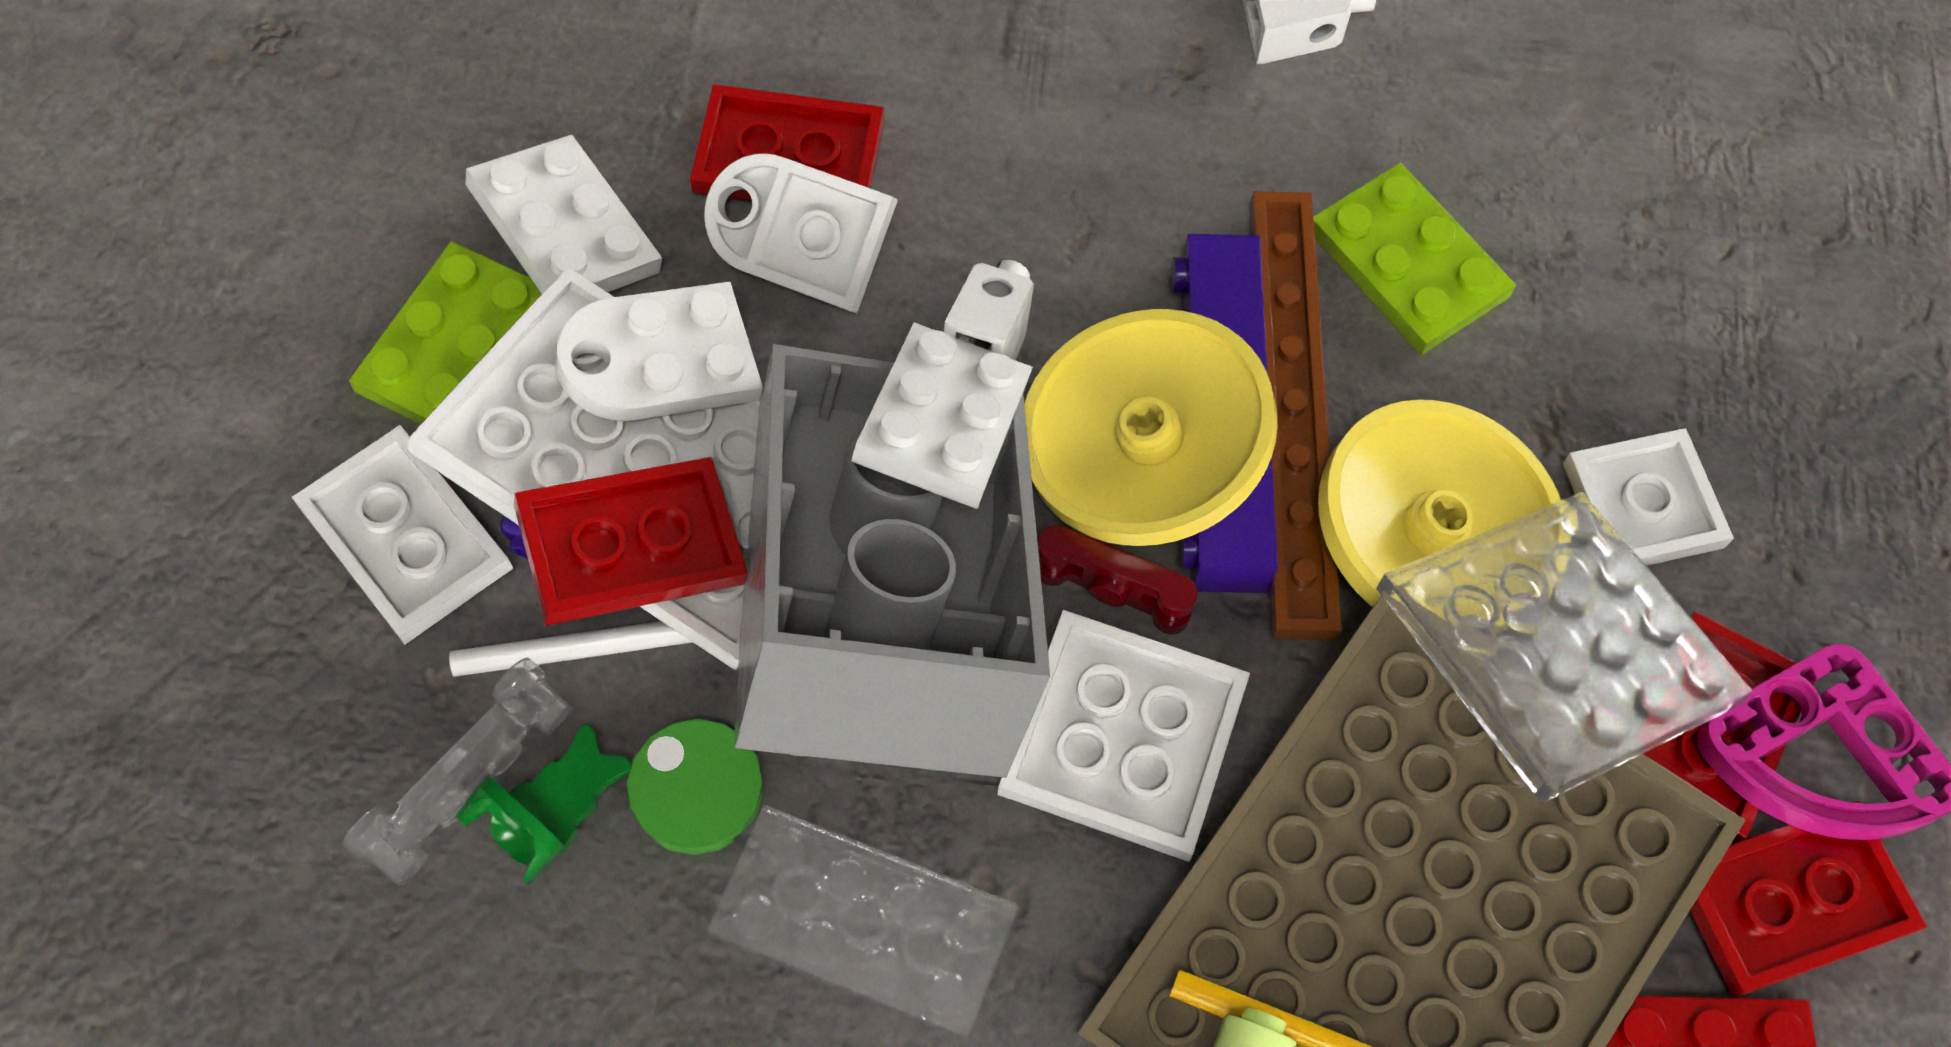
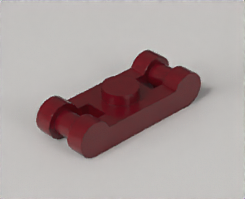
(1117, 577)

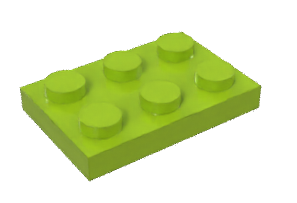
(1411, 258)
(443, 332)

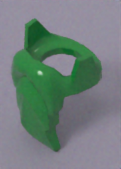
(542, 816)

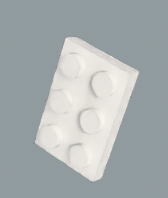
(562, 215)
(942, 415)
(402, 534)

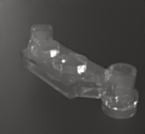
(490, 747)

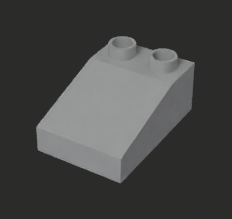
(874, 606)

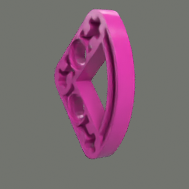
(1845, 710)

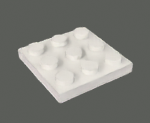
(1127, 735)

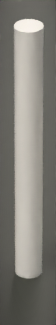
(564, 647)

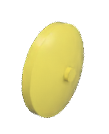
(1150, 427)
(1419, 483)

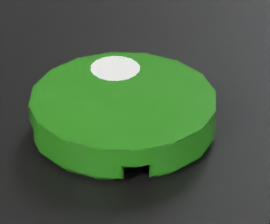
(694, 787)

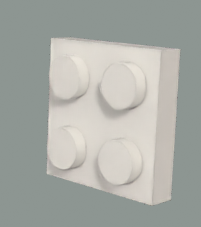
(1652, 495)

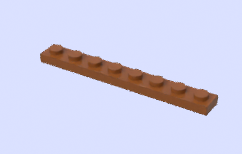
(1306, 581)

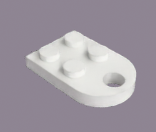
(802, 227)
(661, 353)

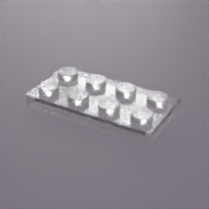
(864, 922)

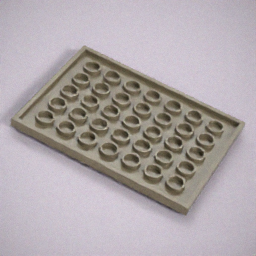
(1417, 884)

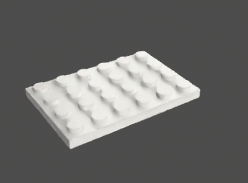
(520, 431)

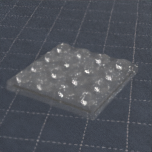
(1562, 644)

